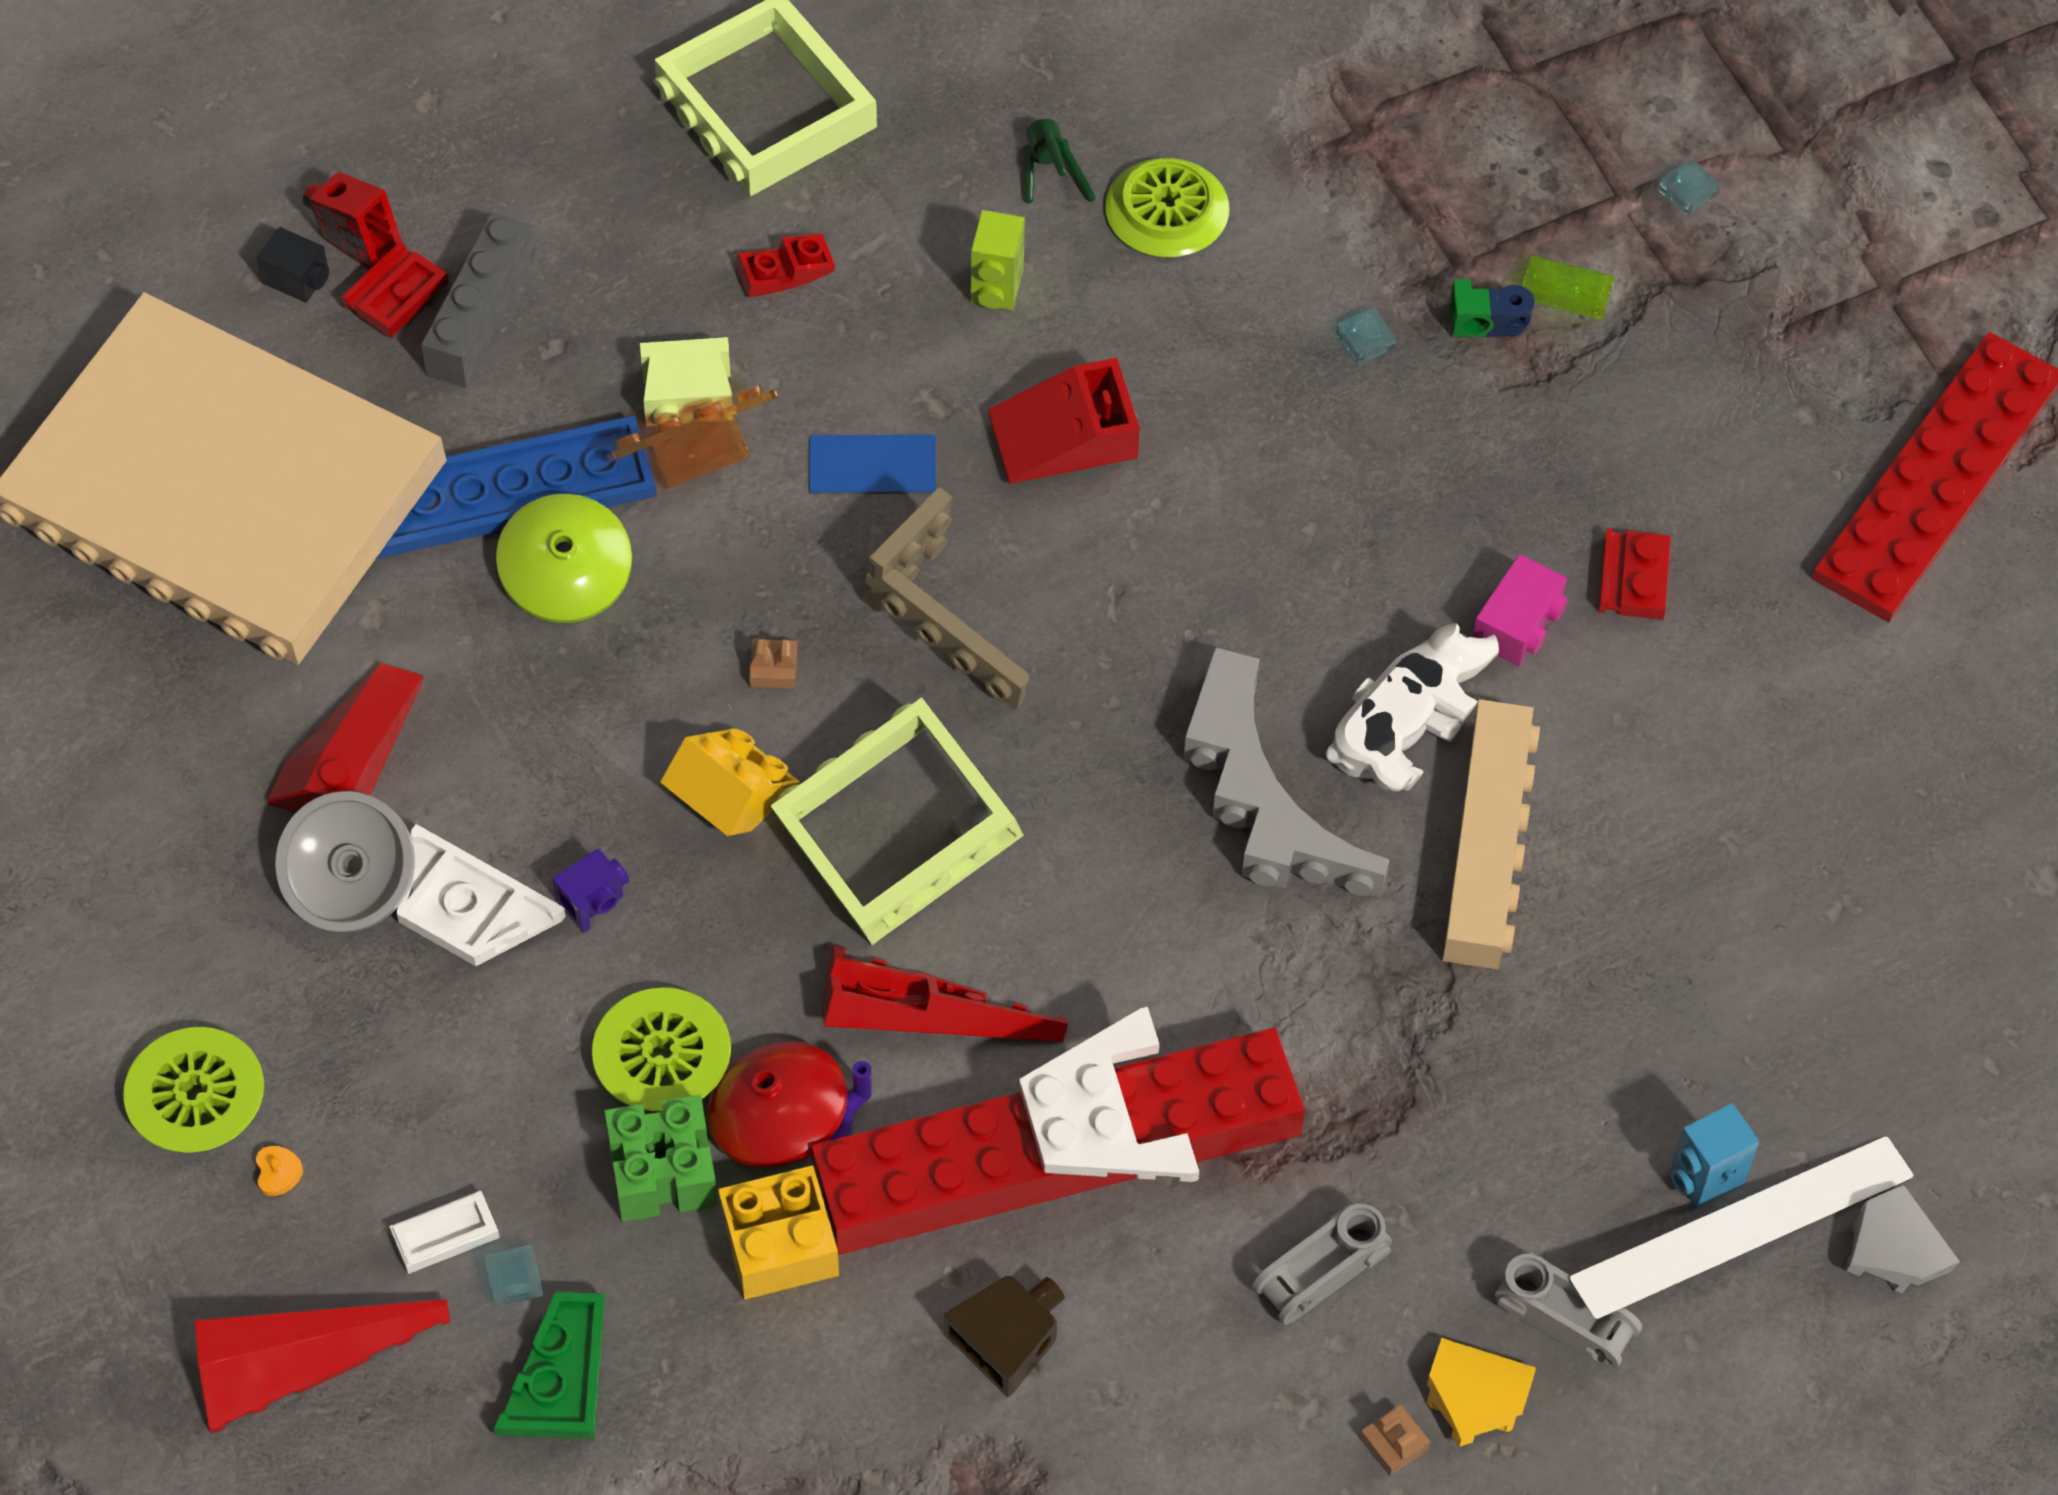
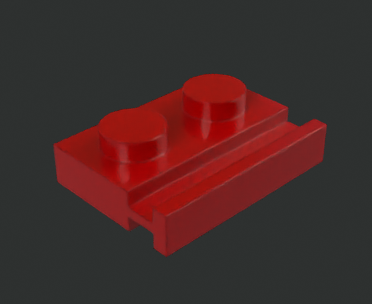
(395, 289)
(1635, 574)

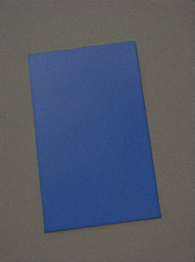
(872, 463)

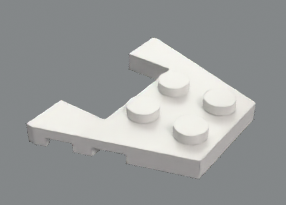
(1082, 1114)

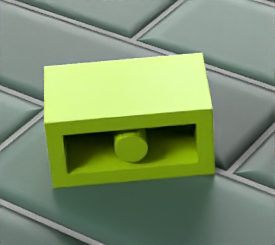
(997, 260)

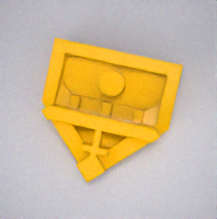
(1477, 1390)

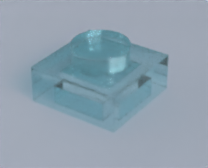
(1689, 186)
(1366, 336)
(513, 1275)

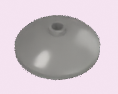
(316, 856)

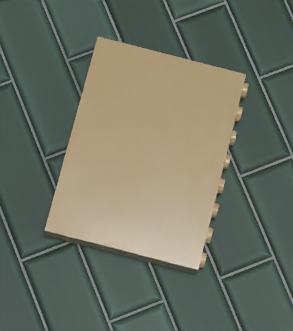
(219, 478)

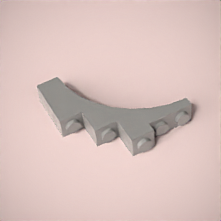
(1249, 795)

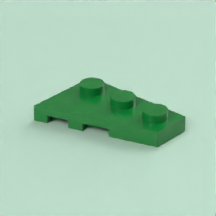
(562, 1374)

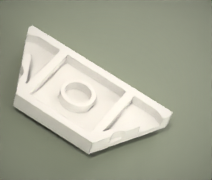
(470, 903)

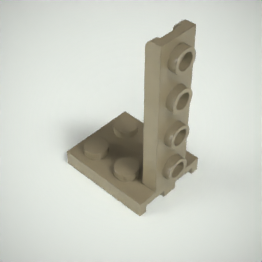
(893, 588)

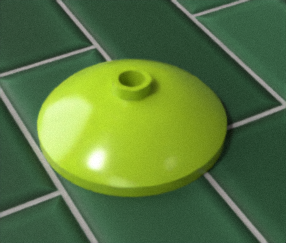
(571, 583)

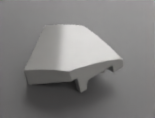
(1898, 1242)

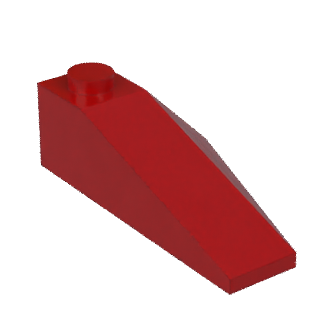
(351, 743)

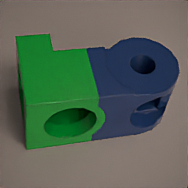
(1489, 310)

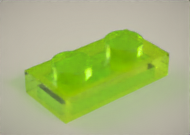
(1568, 287)

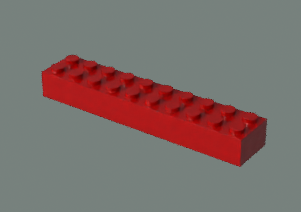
(987, 1160)

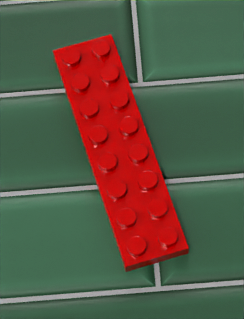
(1937, 477)

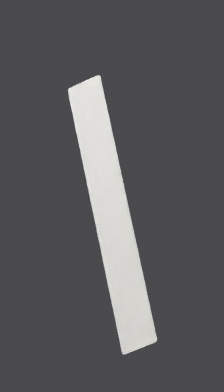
(1740, 1227)

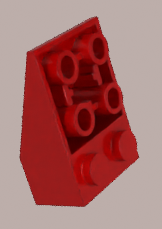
(1067, 423)

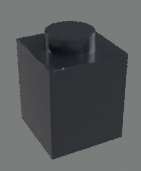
(293, 265)

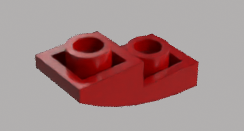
(792, 265)

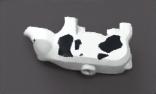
(1405, 701)

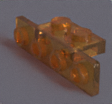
(698, 445)

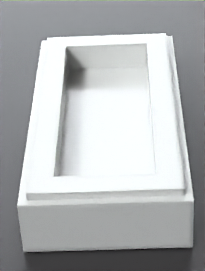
(444, 1232)

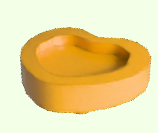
(278, 1169)

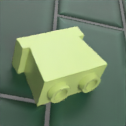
(684, 378)

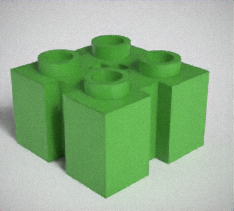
(661, 1158)

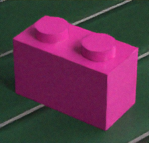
(1522, 609)

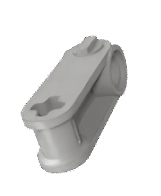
(1324, 1261)
(1562, 1313)

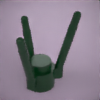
(1048, 147)

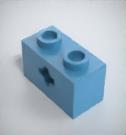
(1714, 1156)

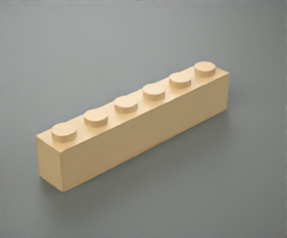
(1489, 834)

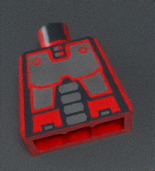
(354, 217)

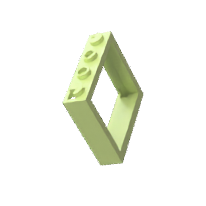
(757, 172)
(934, 875)

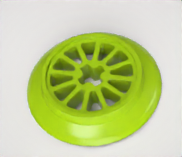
(1201, 203)
(666, 1006)
(189, 1046)

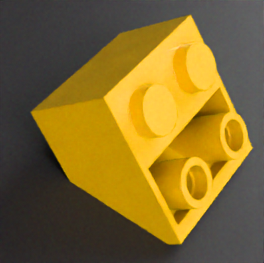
(727, 779)
(779, 1232)

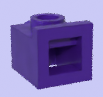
(590, 887)

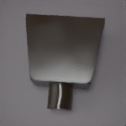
(1005, 1329)

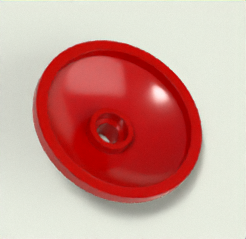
(782, 1121)

